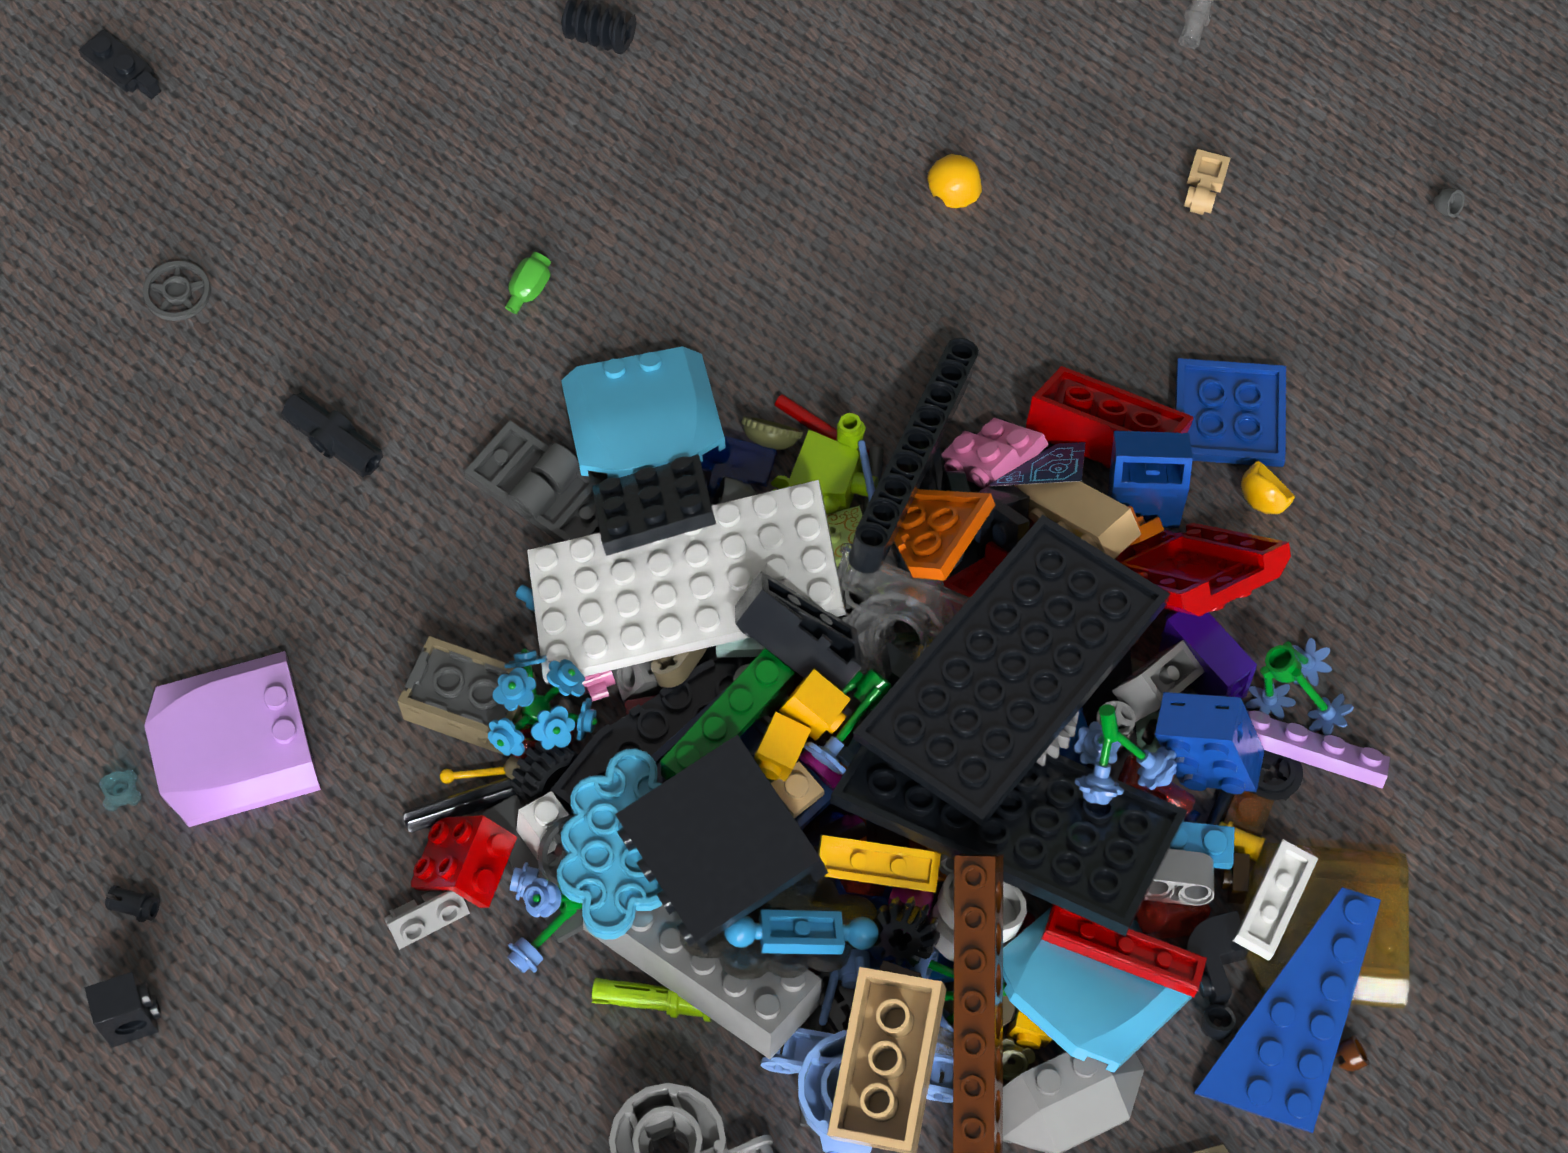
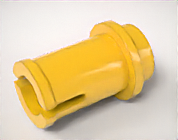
(1246, 842)

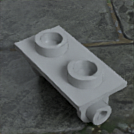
(416, 921)

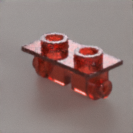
(1170, 920)

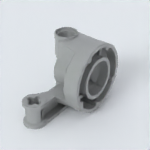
(677, 1108)

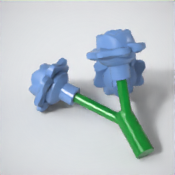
(1100, 747)

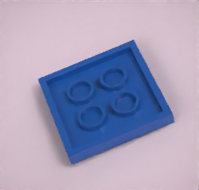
(1234, 410)

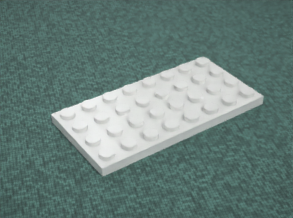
(680, 588)

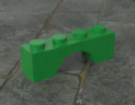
(745, 701)

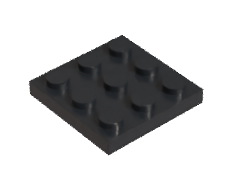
(653, 504)

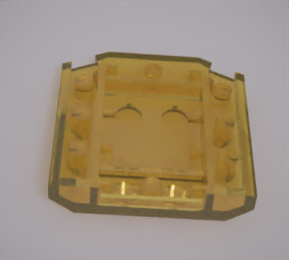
(1378, 874)

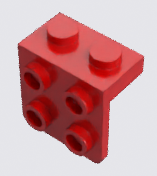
(464, 857)

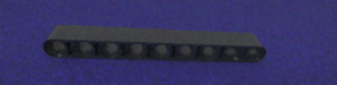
(912, 456)

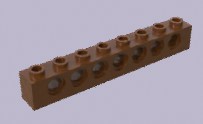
(978, 1004)

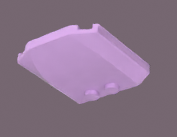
(230, 740)

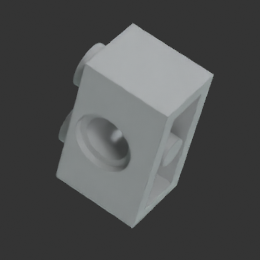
(1165, 672)

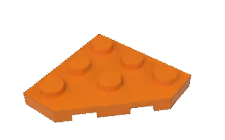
(940, 530)

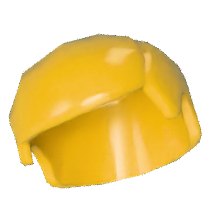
(955, 181)
(1265, 490)

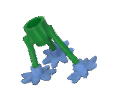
(1291, 664)

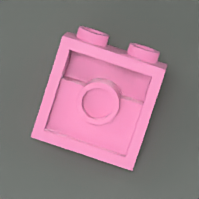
(993, 451)

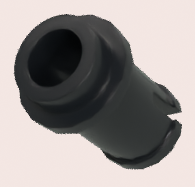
(140, 905)

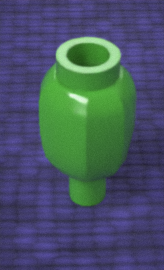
(528, 281)

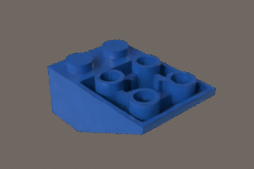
(1151, 473)

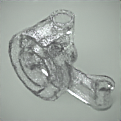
(894, 596)

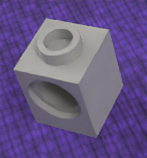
(636, 681)

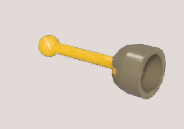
(447, 775)

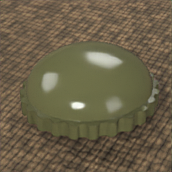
(770, 433)

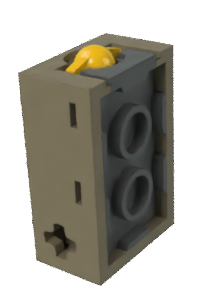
(454, 693)

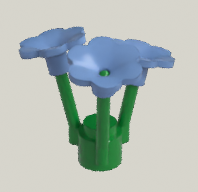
(870, 691)

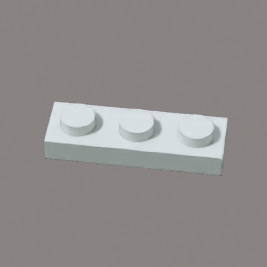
(1275, 900)

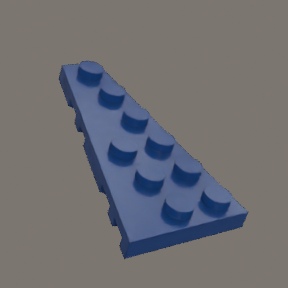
(1291, 1038)

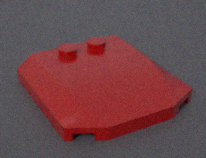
(1206, 565)

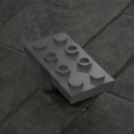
(537, 483)

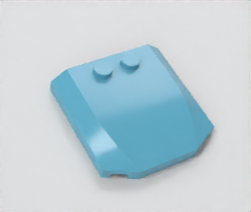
(641, 411)
(1082, 1001)

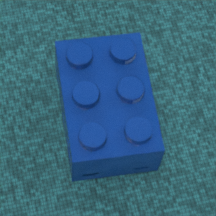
(1211, 742)

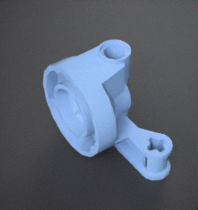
(818, 1062)

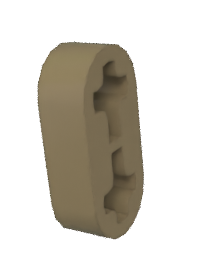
(675, 669)

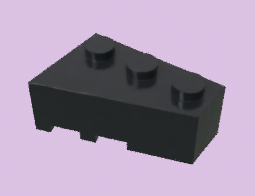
(798, 631)

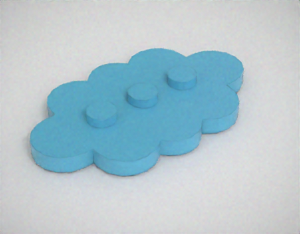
(597, 862)

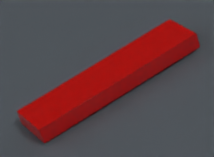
(1131, 953)

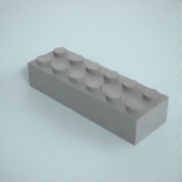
(757, 1010)

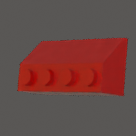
(1087, 410)

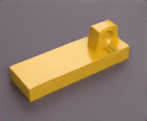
(880, 863)

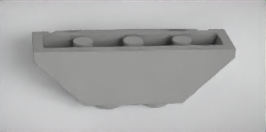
(1068, 1102)

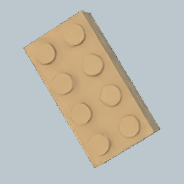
(887, 1060)

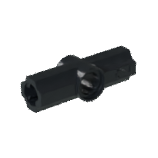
(332, 434)

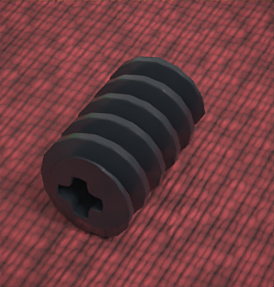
(598, 28)

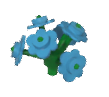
(549, 725)

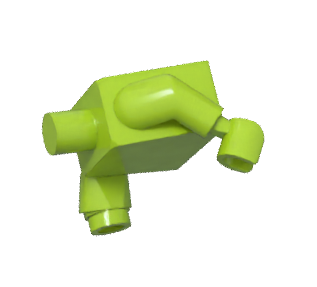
(833, 464)

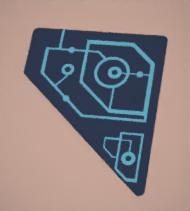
(1055, 465)

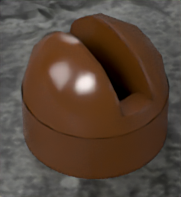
(1353, 1054)

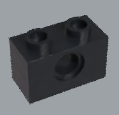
(123, 1009)

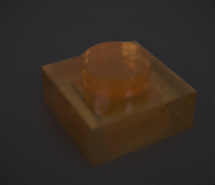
(1249, 812)

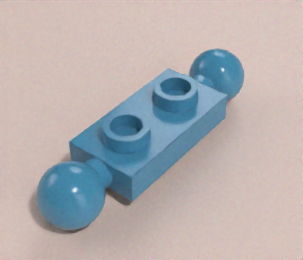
(803, 932)

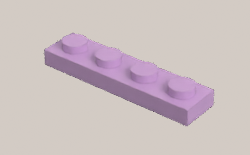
(1321, 751)

